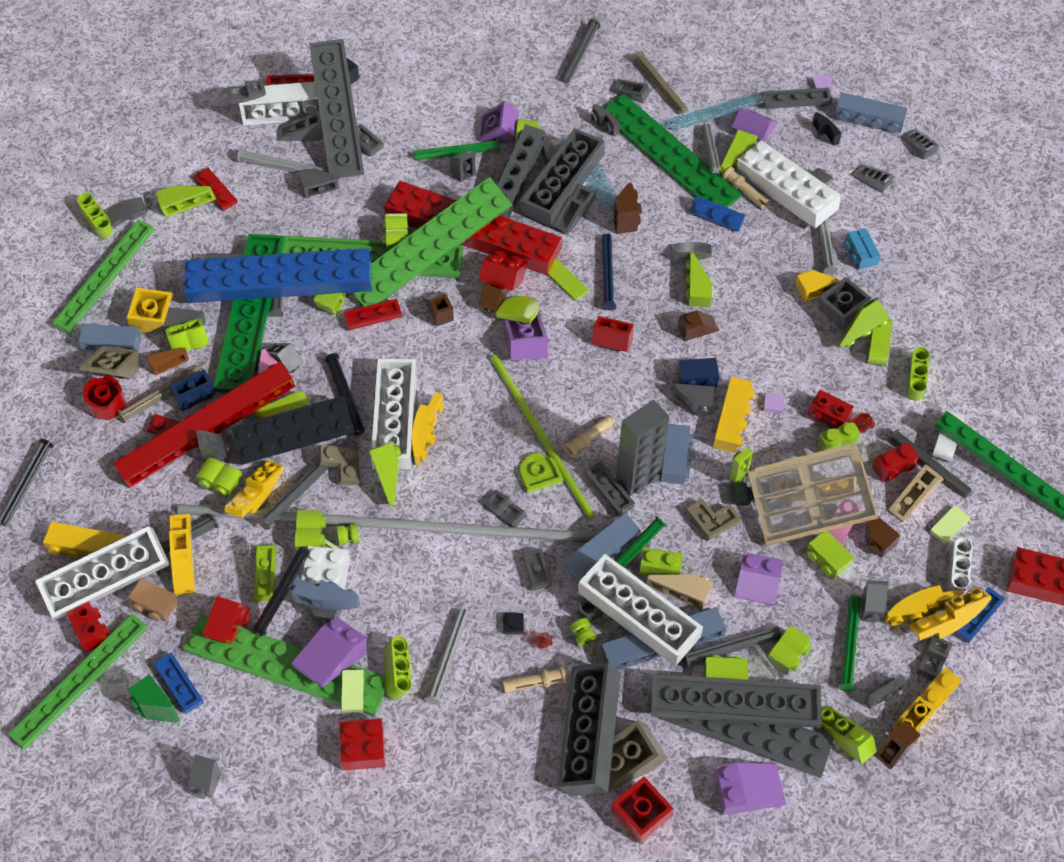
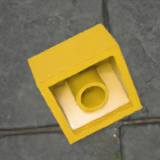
(148, 309)

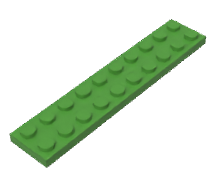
(434, 241)
(447, 267)
(273, 661)

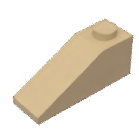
(916, 493)
(683, 587)

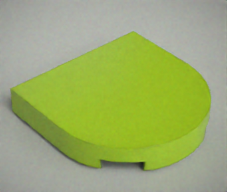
(519, 309)
(539, 472)

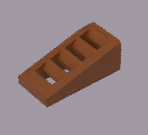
(167, 360)

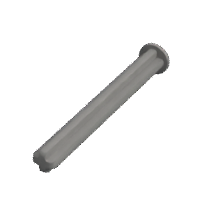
(273, 162)
(826, 246)
(447, 658)

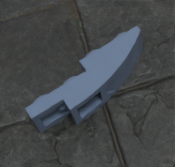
(325, 596)

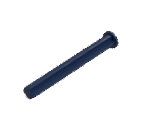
(608, 294)

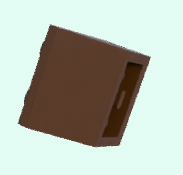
(627, 210)

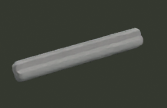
(710, 148)

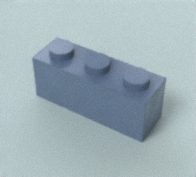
(96, 335)
(676, 454)

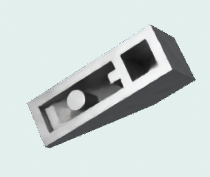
(302, 129)

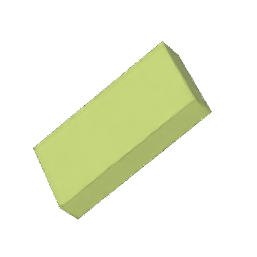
(949, 524)
(352, 691)

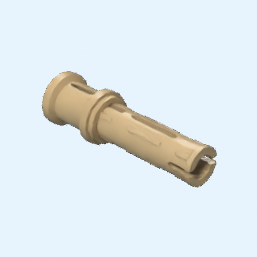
(740, 183)
(583, 440)
(544, 679)

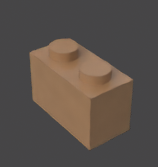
(152, 600)

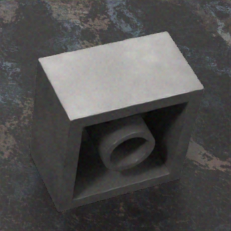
(842, 302)

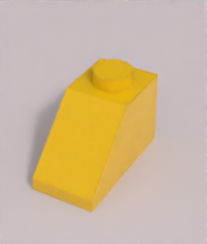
(813, 284)

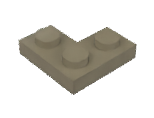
(345, 459)
(712, 523)

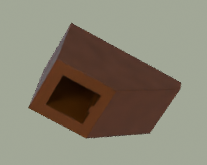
(439, 308)

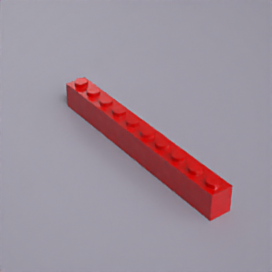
(212, 418)

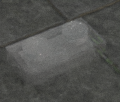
(761, 665)

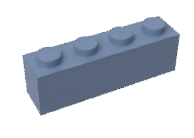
(870, 112)
(609, 542)

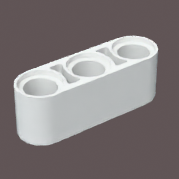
(944, 445)
(962, 559)

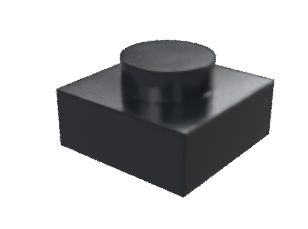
(513, 623)

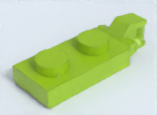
(740, 465)

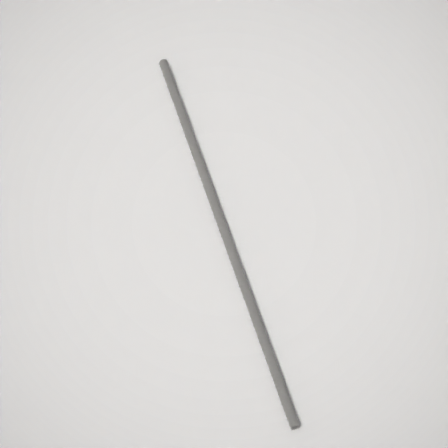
(407, 525)

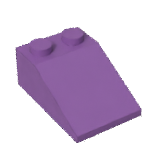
(526, 340)
(330, 652)
(748, 787)

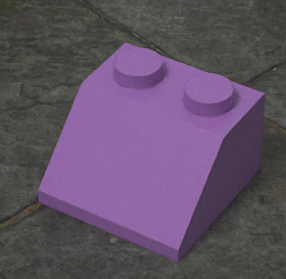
(499, 123)
(754, 123)
(758, 578)

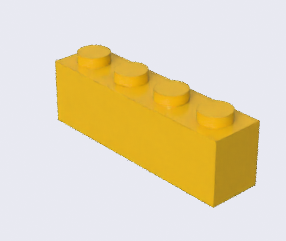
(733, 415)
(77, 540)

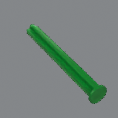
(449, 151)
(640, 542)
(850, 644)

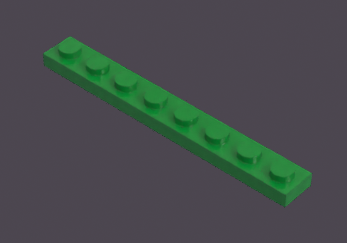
(1002, 463)

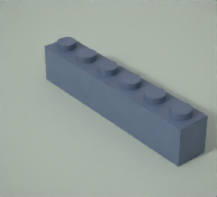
(632, 651)

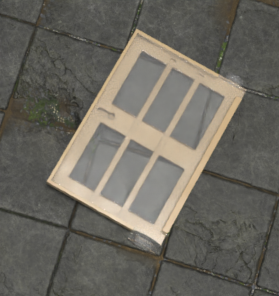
(812, 493)

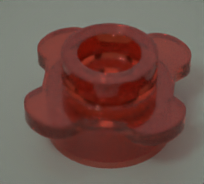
(864, 417)
(543, 640)

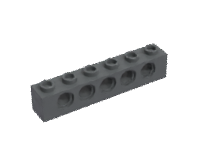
(528, 136)

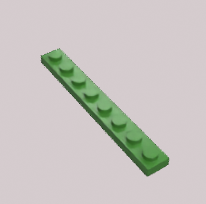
(103, 276)
(77, 681)

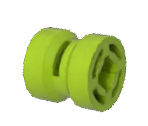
(343, 534)
(582, 631)

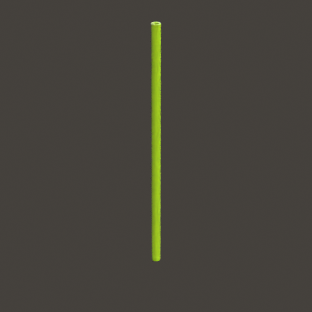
(542, 436)

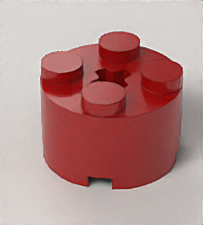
(104, 397)

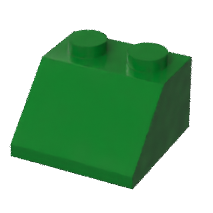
(151, 701)

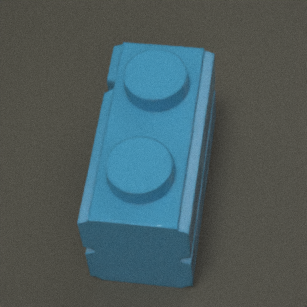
(861, 249)

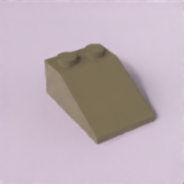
(113, 362)
(634, 754)

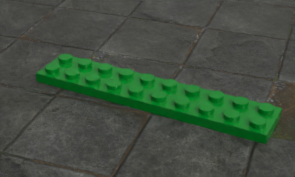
(670, 153)
(246, 325)

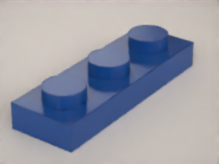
(717, 213)
(970, 630)
(178, 683)

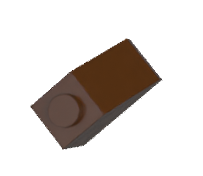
(493, 297)
(696, 325)
(880, 536)
(897, 744)

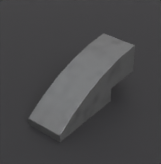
(574, 209)

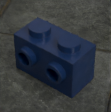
(698, 372)
(192, 390)

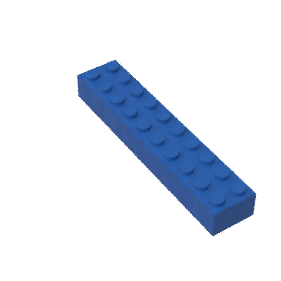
(278, 275)

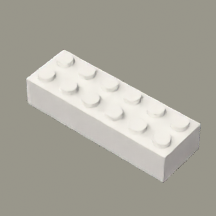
(281, 104)
(788, 184)
(395, 406)
(102, 572)
(640, 609)

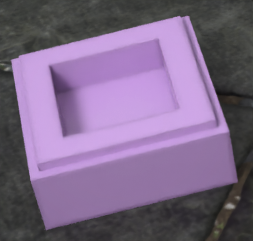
(822, 82)
(774, 403)

